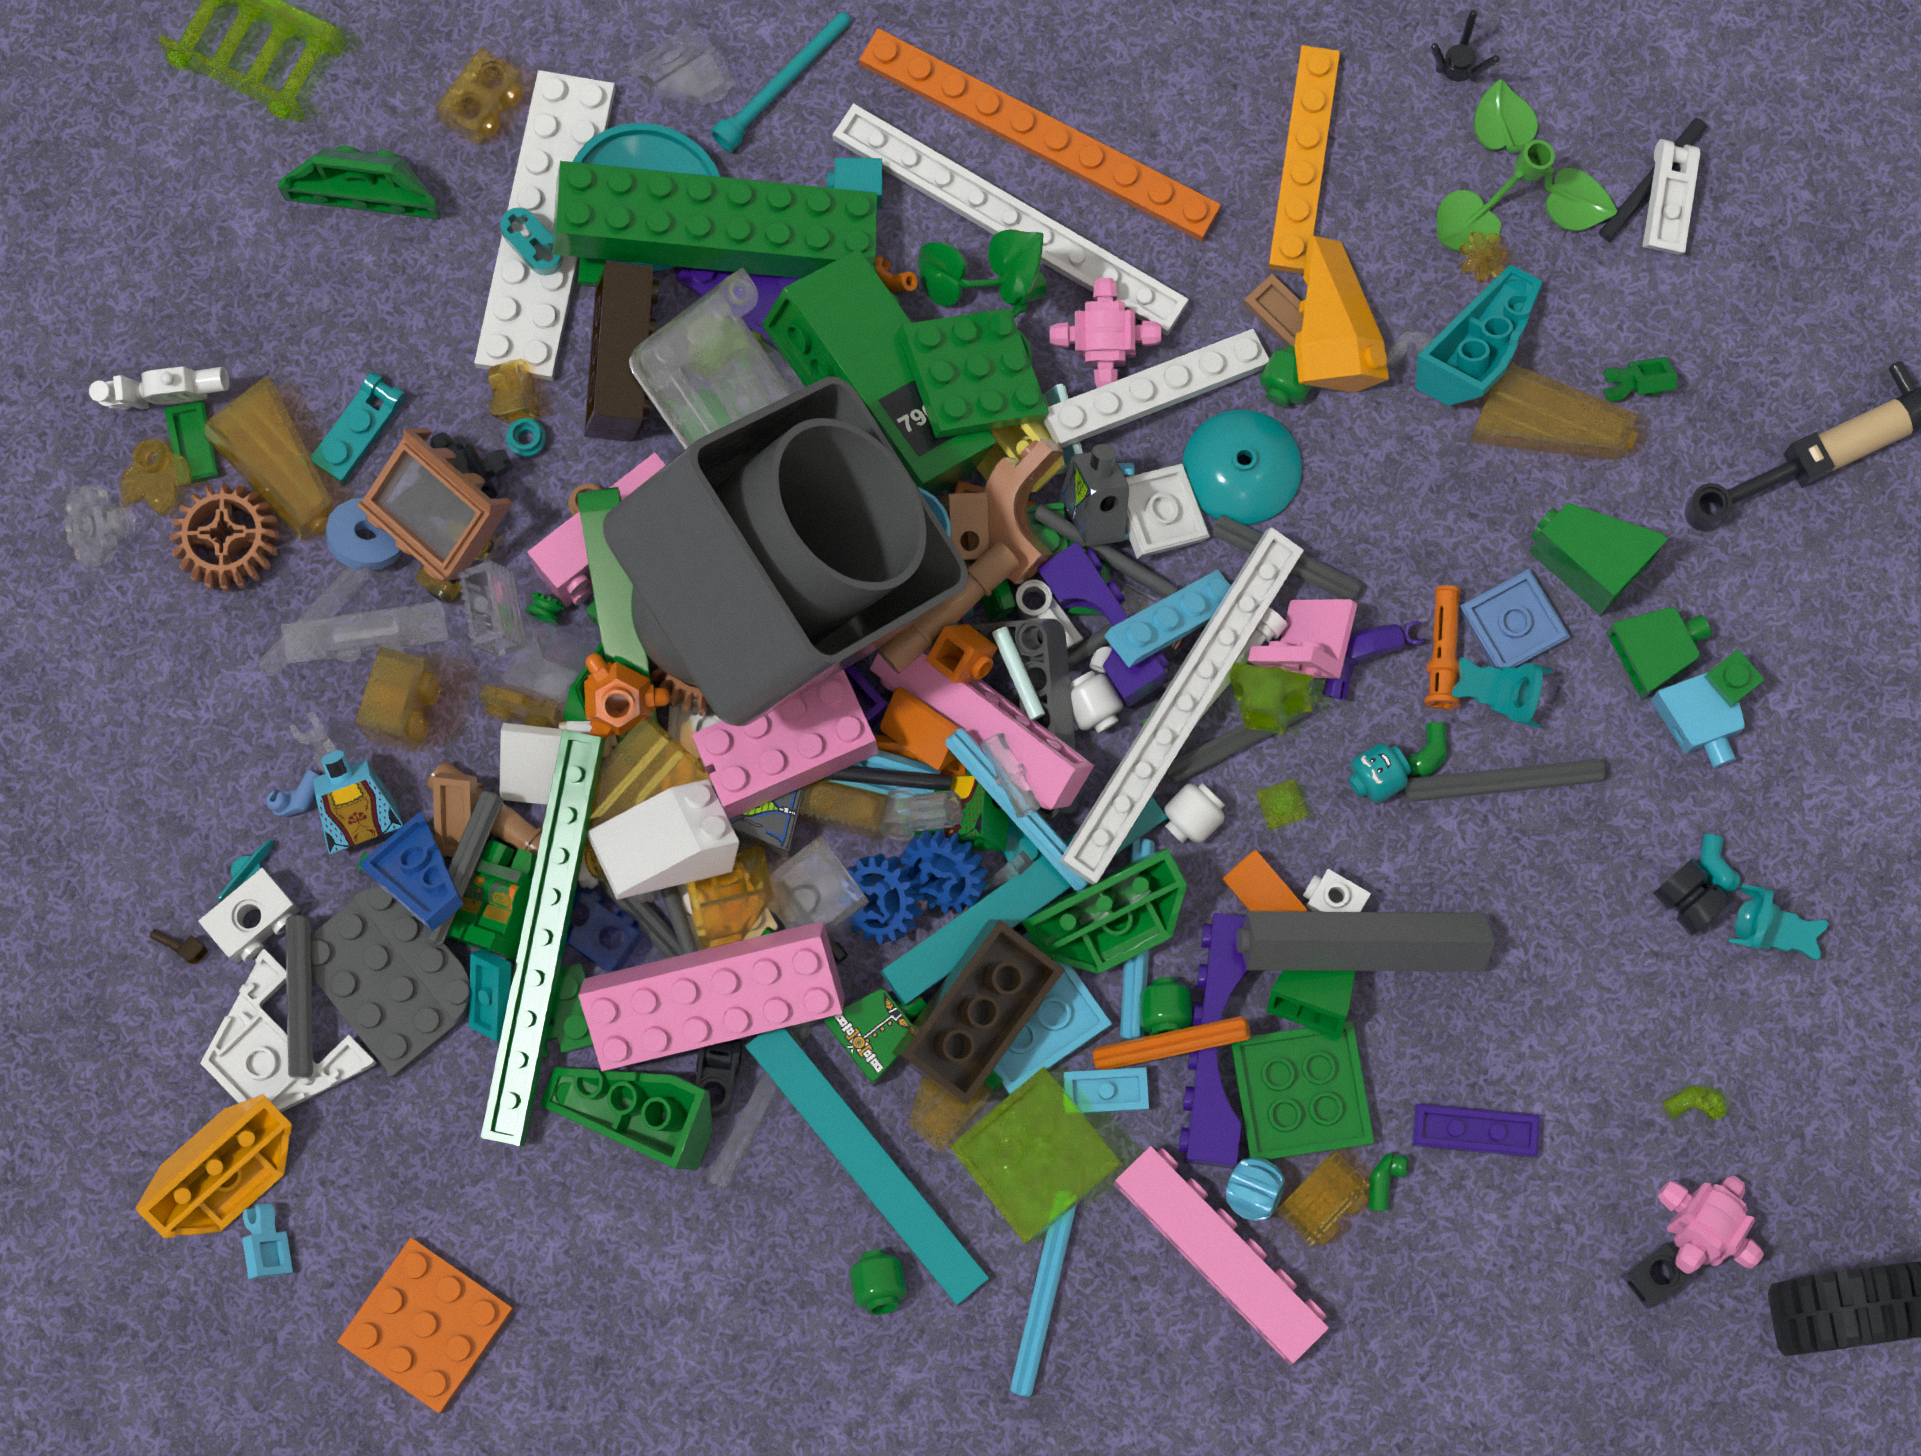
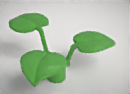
(1509, 122)

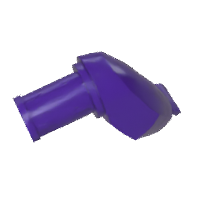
(1364, 645)

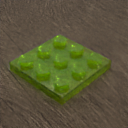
(1036, 1155)

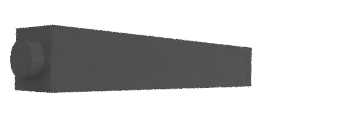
(1365, 941)

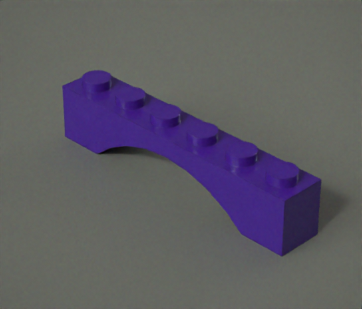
(1213, 1125)

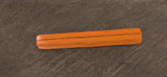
(1171, 1043)

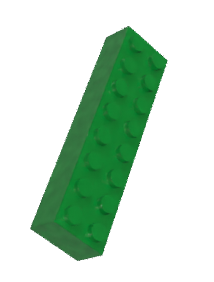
(708, 220)

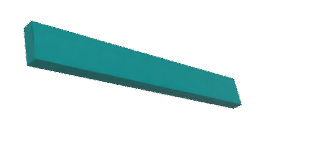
(1009, 903)
(867, 1163)

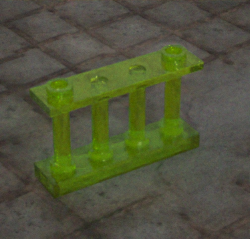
(285, 22)

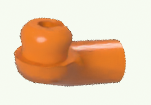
(898, 282)

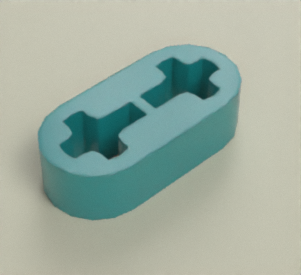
(525, 247)

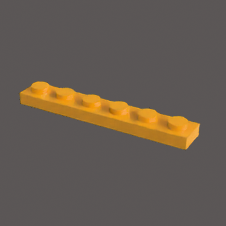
(1304, 158)

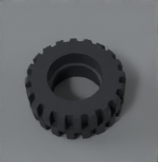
(1847, 1308)

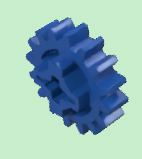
(944, 870)
(889, 898)

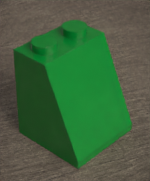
(1594, 552)

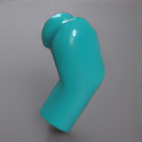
(1717, 869)

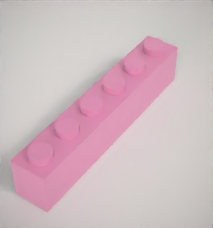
(1051, 765)
(1221, 1255)

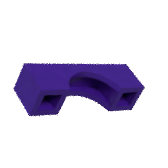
(1077, 584)

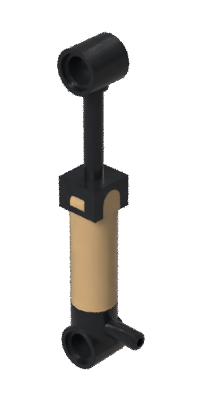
(1819, 454)

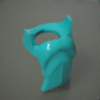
(1506, 689)
(1763, 926)

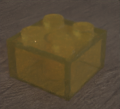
(398, 700)

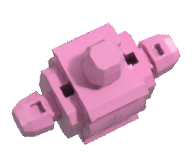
(1105, 333)
(1710, 1224)

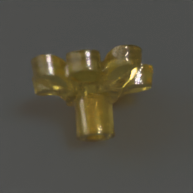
(1483, 256)

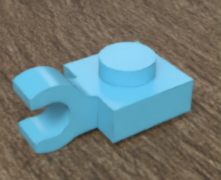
(265, 1250)

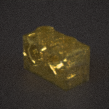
(470, 93)

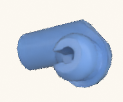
(293, 801)

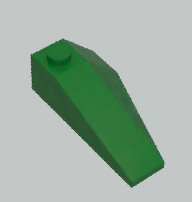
(640, 1110)

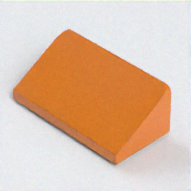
(918, 728)
(1260, 886)

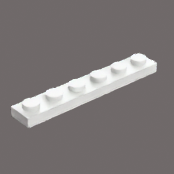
(1155, 388)

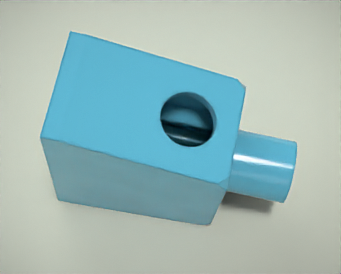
(1700, 718)

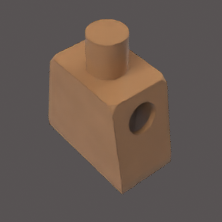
(968, 524)

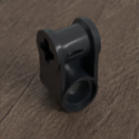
(719, 1067)

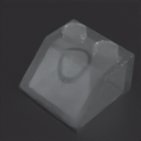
(816, 889)

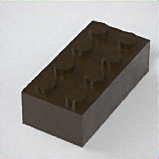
(620, 323)
(978, 1011)

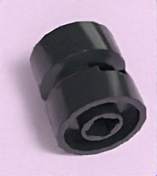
(1692, 897)

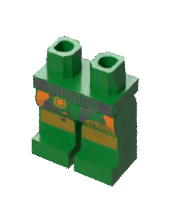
(495, 901)

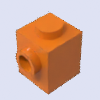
(962, 654)

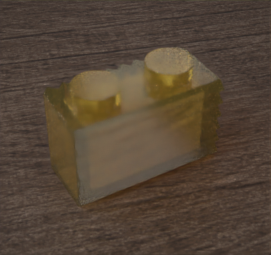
(842, 808)
(1323, 1200)

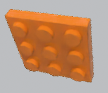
(425, 1325)

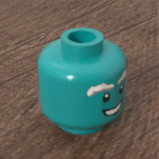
(1379, 772)

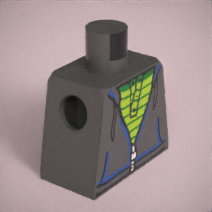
(1096, 496)
(770, 823)

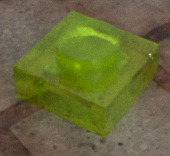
(1281, 805)

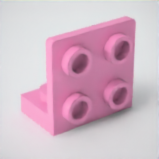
(1312, 641)

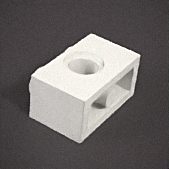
(225, 920)

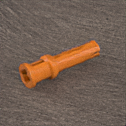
(1443, 666)

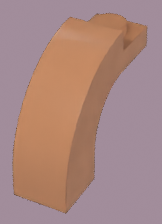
(1007, 506)

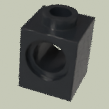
(1641, 1282)

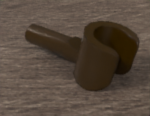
(190, 950)

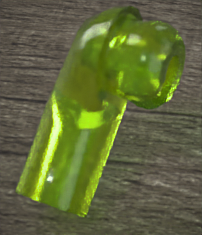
(1696, 1097)

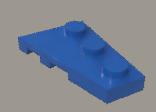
(415, 873)

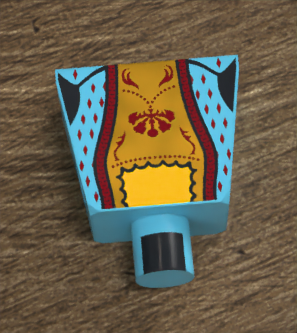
(353, 802)

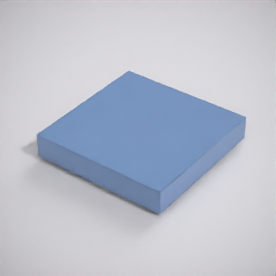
(1514, 621)

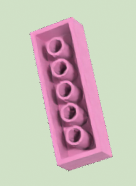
(712, 996)

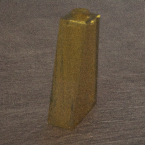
(1551, 417)
(270, 456)
(639, 769)

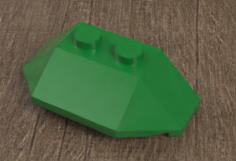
(359, 182)
(1114, 917)

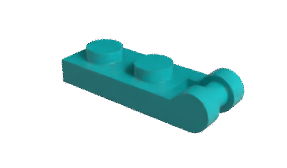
(357, 428)

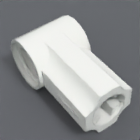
(1048, 610)

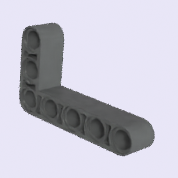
(1056, 694)

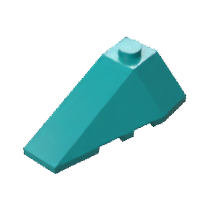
(1479, 341)

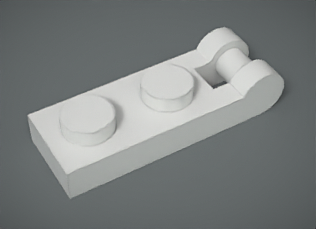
(1671, 197)

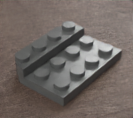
(388, 979)

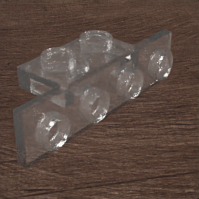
(363, 633)

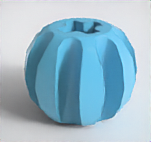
(1255, 1188)

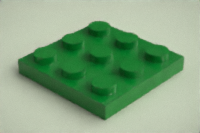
(973, 372)
(1301, 1093)

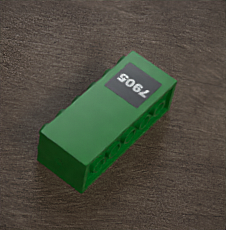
(847, 328)

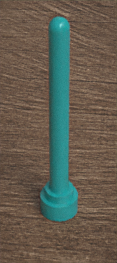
(729, 132)

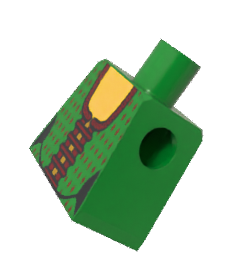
(983, 819)

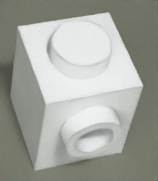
(1334, 894)

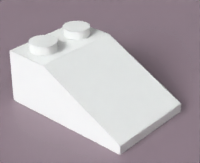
(666, 841)

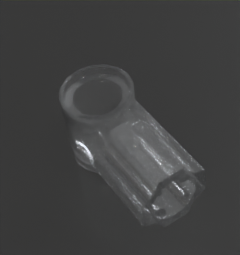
(912, 812)

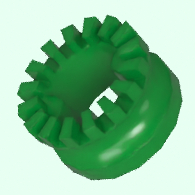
(544, 609)

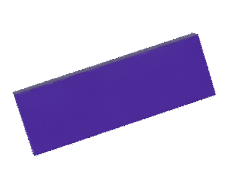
(1476, 1130)

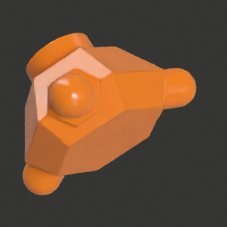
(618, 697)

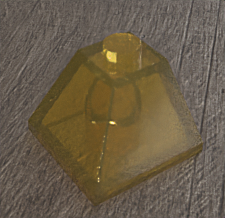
(731, 902)

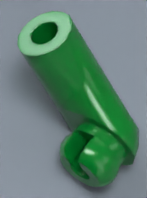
(1434, 752)

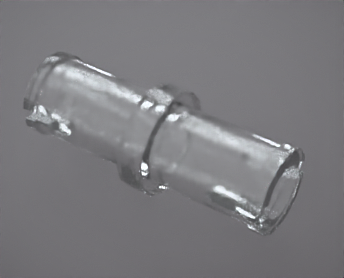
(1010, 775)

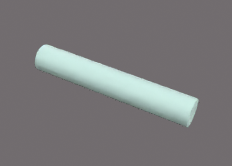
(1018, 673)

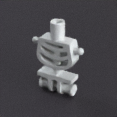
(161, 387)

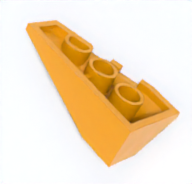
(1339, 335)

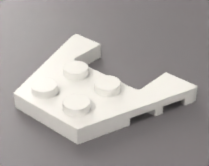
(252, 1049)

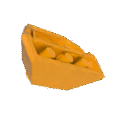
(218, 1170)

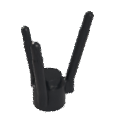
(1461, 59)

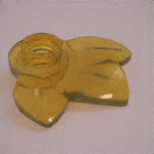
(154, 481)

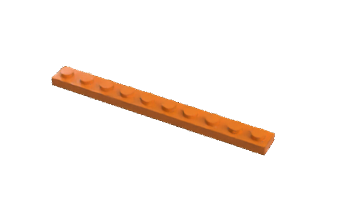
(1040, 134)

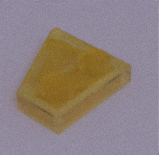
(505, 704)
(939, 1117)

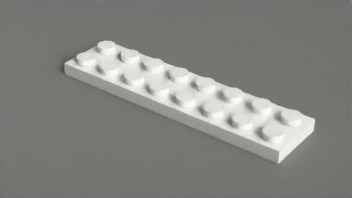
(524, 308)

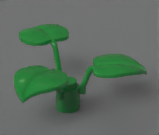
(1011, 255)

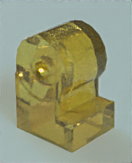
(512, 391)

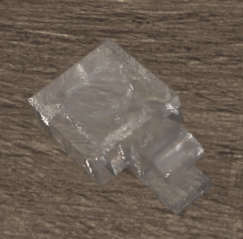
(315, 737)

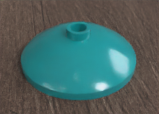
(1239, 491)

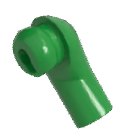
(1380, 1179)

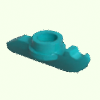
(244, 868)

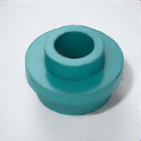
(522, 426)

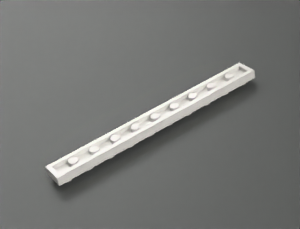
(1000, 211)
(1181, 706)

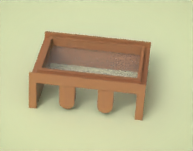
(432, 506)

